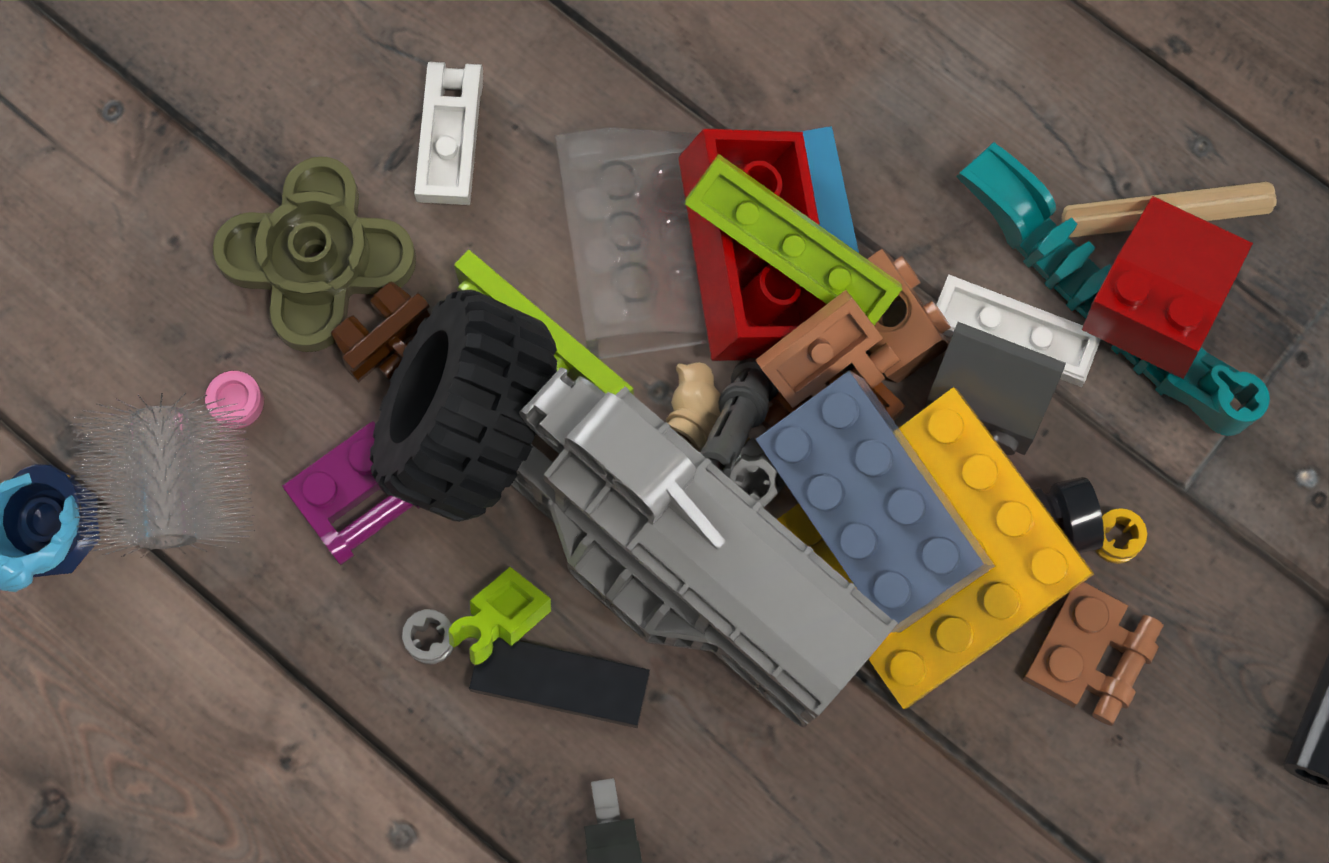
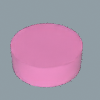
(235, 388)

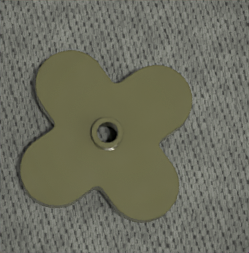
(315, 215)

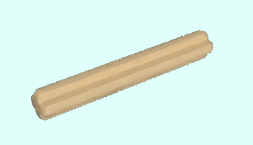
(1204, 203)

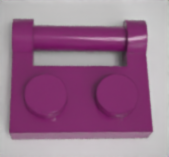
(337, 486)

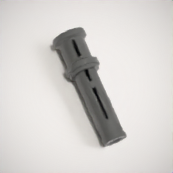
(742, 407)

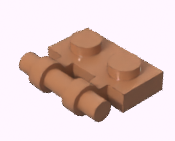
(823, 348)
(1076, 644)

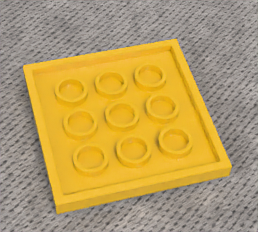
(1011, 524)

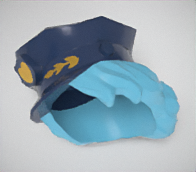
(41, 526)

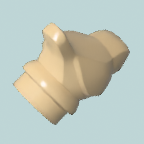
(694, 404)

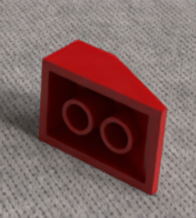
(1167, 287)

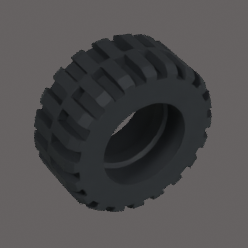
(454, 403)

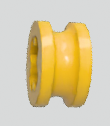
(1133, 524)

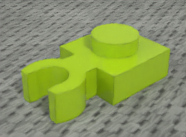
(501, 610)

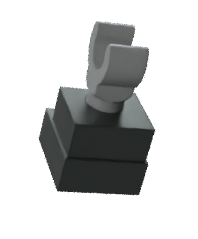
(611, 838)

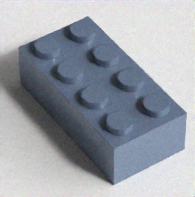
(874, 501)

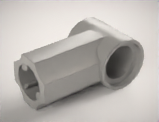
(756, 474)

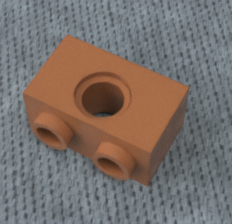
(921, 332)

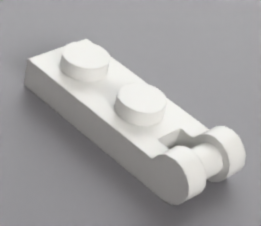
(448, 134)

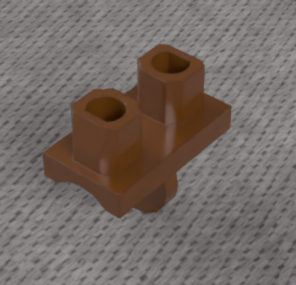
(367, 350)

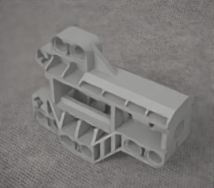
(690, 550)

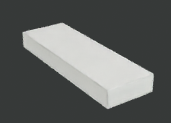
(1019, 324)

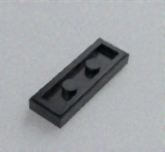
(563, 682)

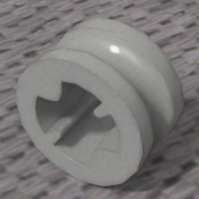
(420, 622)

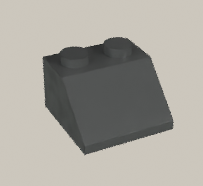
(1000, 382)

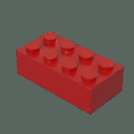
(743, 296)

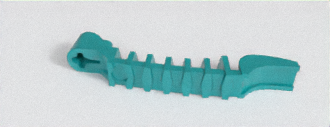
(1023, 212)

